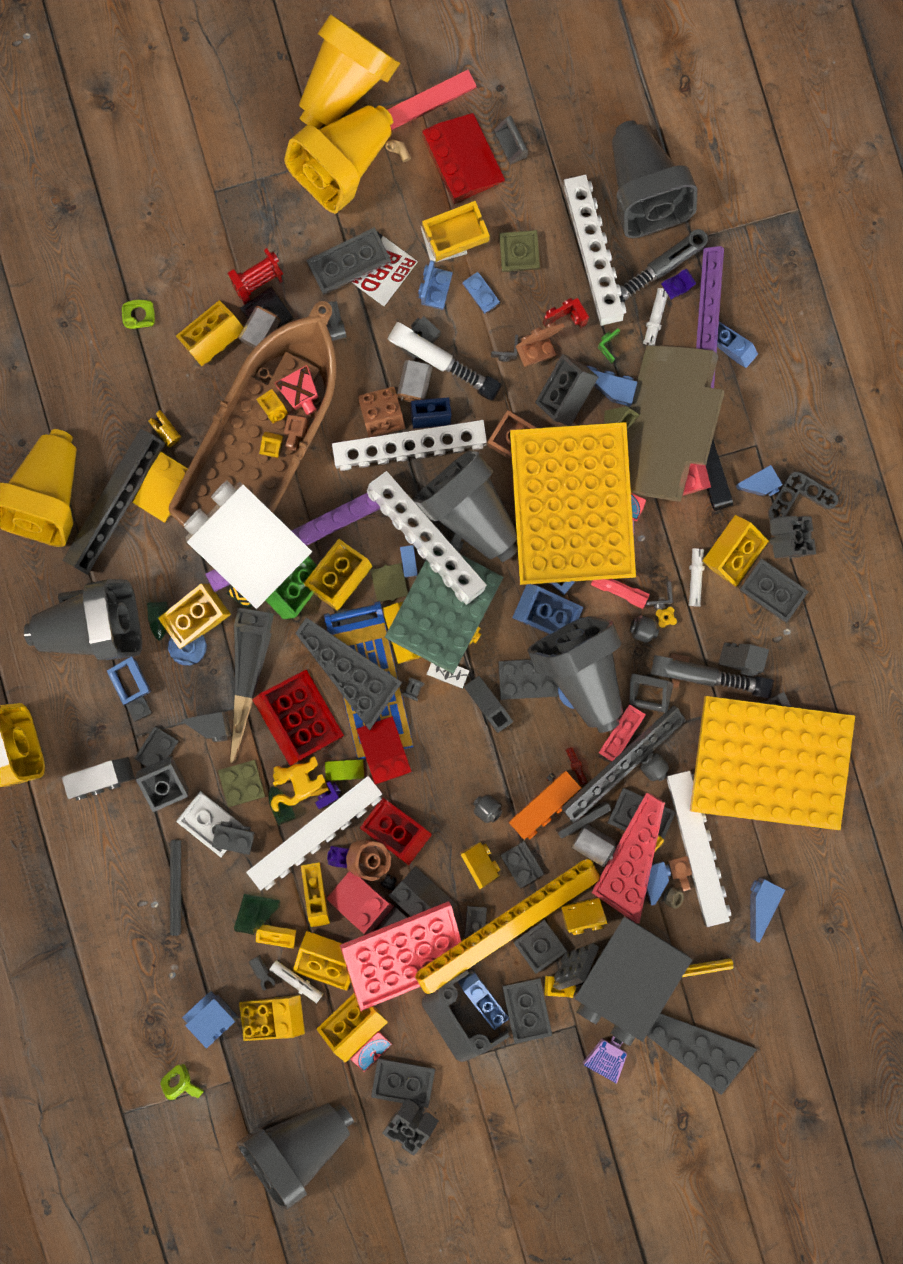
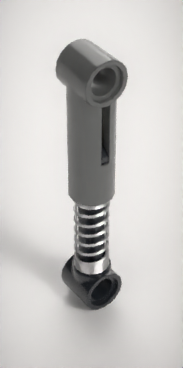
(664, 263)
(710, 676)

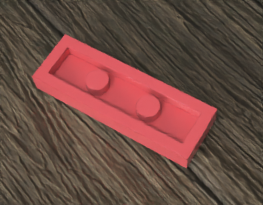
(622, 733)

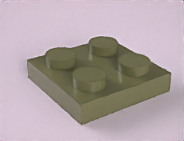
(519, 251)
(241, 783)

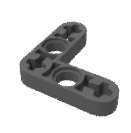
(801, 489)

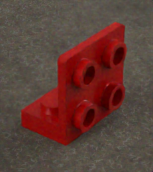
(571, 306)

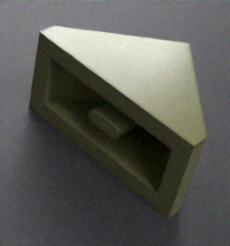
(621, 415)

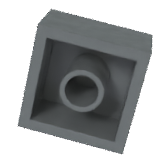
(162, 784)

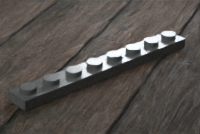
(623, 764)

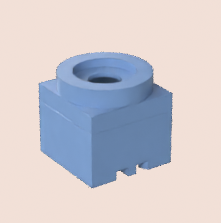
(209, 1018)

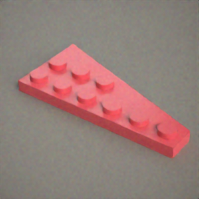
(627, 874)

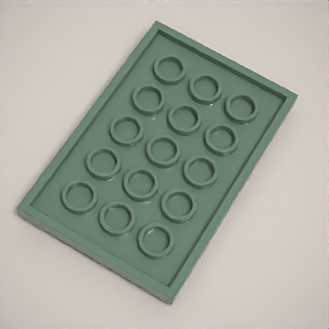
(435, 621)

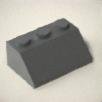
(566, 390)
(211, 726)
(419, 893)

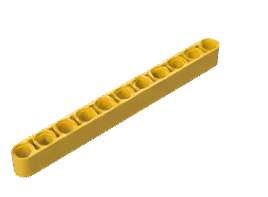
(507, 926)

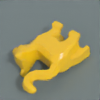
(301, 783)

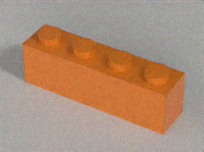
(544, 805)

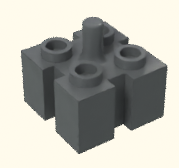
(792, 537)
(410, 1126)

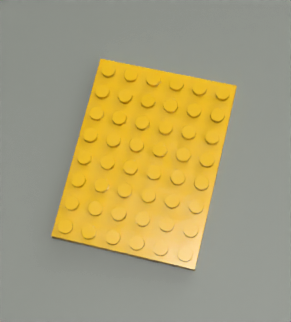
(573, 503)
(772, 763)

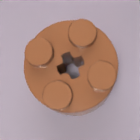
(358, 857)

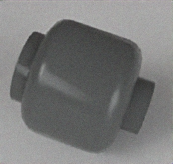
(644, 628)
(654, 767)
(487, 808)

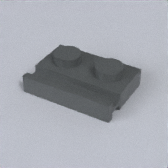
(156, 747)
(522, 864)

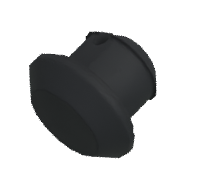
(389, 883)

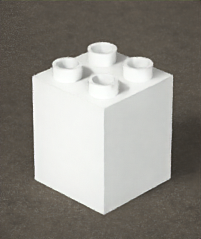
(245, 542)

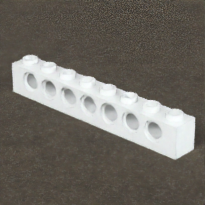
(577, 187)
(342, 449)
(437, 542)

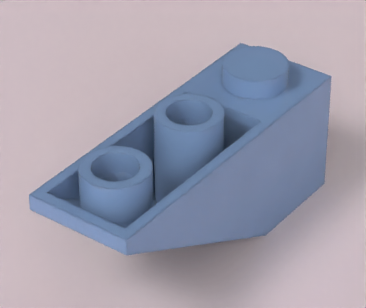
(735, 346)
(615, 388)
(483, 999)

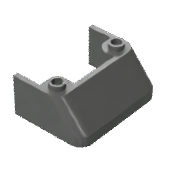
(438, 1010)

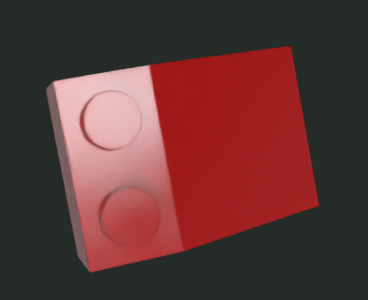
(384, 750)
(395, 831)

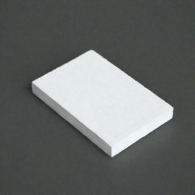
(201, 819)

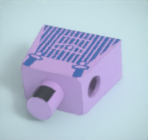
(607, 1059)

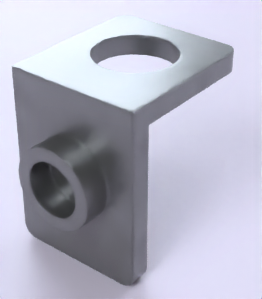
(506, 356)
(661, 604)

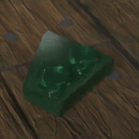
(254, 913)

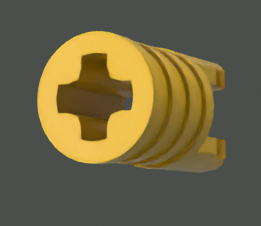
(166, 431)

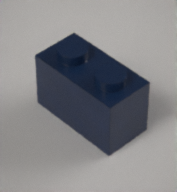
(430, 413)

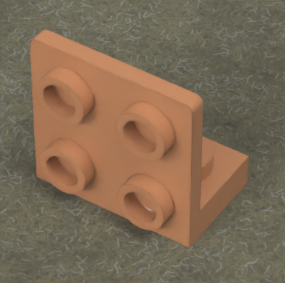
(538, 346)
(381, 412)

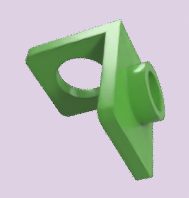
(605, 339)

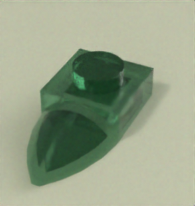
(155, 610)
(285, 811)

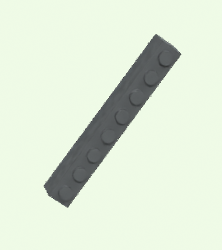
(114, 501)

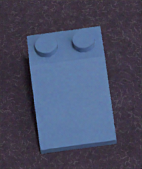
(545, 609)
(763, 903)

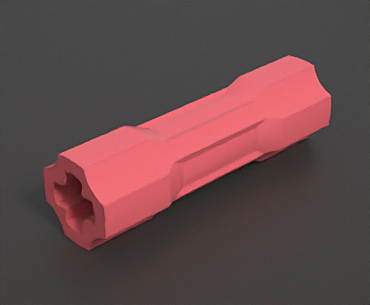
(632, 595)

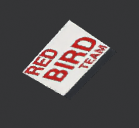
(386, 280)

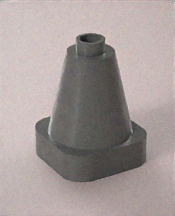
(650, 187)
(470, 506)
(95, 623)
(583, 668)
(295, 1151)

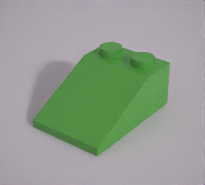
(292, 594)

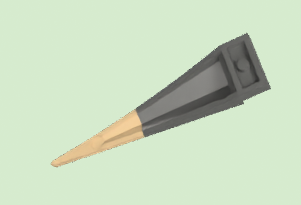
(251, 645)

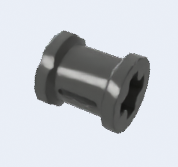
(413, 689)

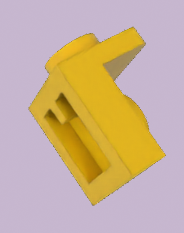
(272, 406)

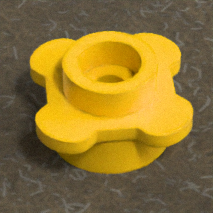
(662, 613)

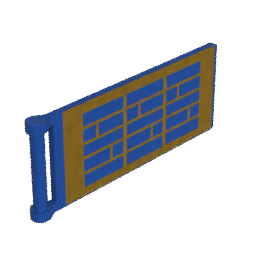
(369, 640)

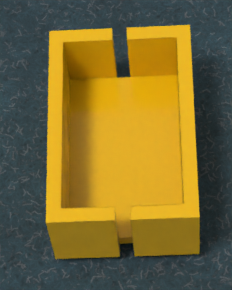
(455, 231)

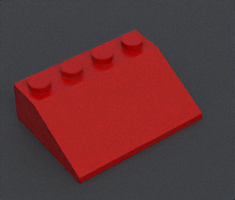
(462, 157)
(297, 717)

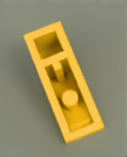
(315, 895)

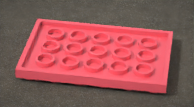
(389, 958)

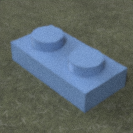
(481, 292)

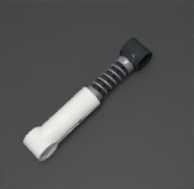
(442, 360)

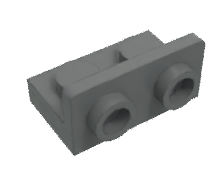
(232, 838)

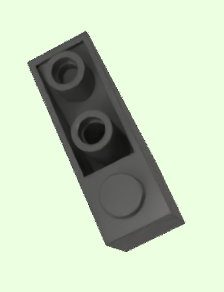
(488, 704)

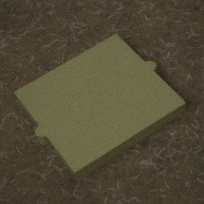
(389, 582)

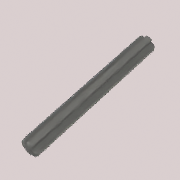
(175, 887)

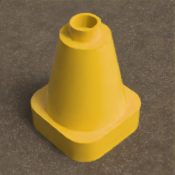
(342, 73)
(336, 156)
(39, 493)
(19, 746)

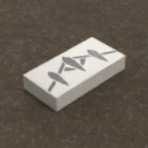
(456, 679)

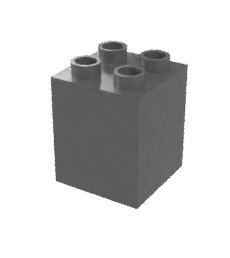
(632, 981)

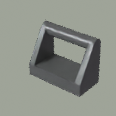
(510, 140)
(667, 688)

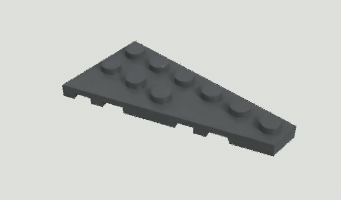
(356, 677)
(703, 1052)

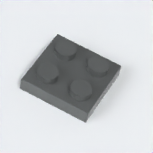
(539, 946)

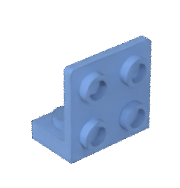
(436, 286)

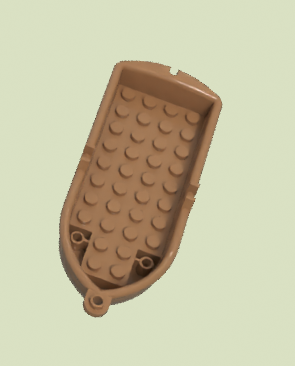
(236, 433)

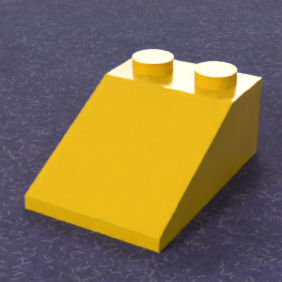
(160, 486)
(194, 615)
(480, 865)

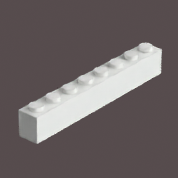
(312, 834)
(698, 851)

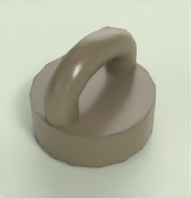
(673, 897)

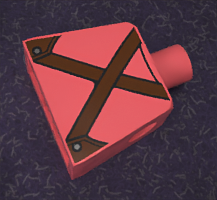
(299, 390)

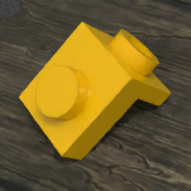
(551, 991)

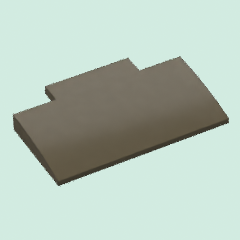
(674, 419)

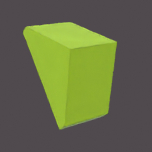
(344, 770)

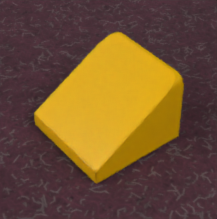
(271, 444)

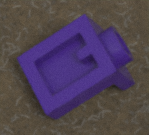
(678, 284)
(326, 799)
(337, 856)

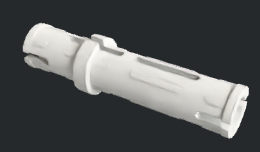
(656, 316)
(696, 577)
(296, 981)

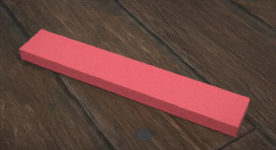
(431, 98)

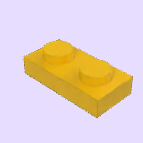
(276, 936)

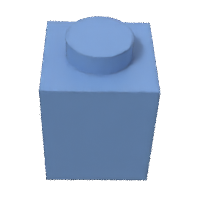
(761, 483)
(657, 881)

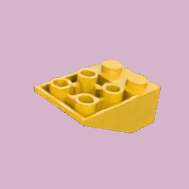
(583, 915)
(272, 1018)

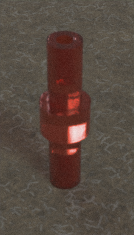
(576, 765)

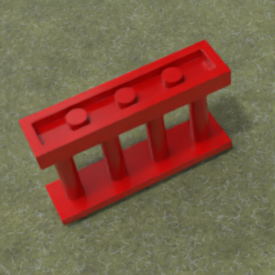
(256, 276)

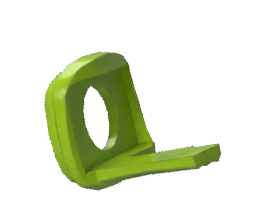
(130, 322)
(184, 1084)

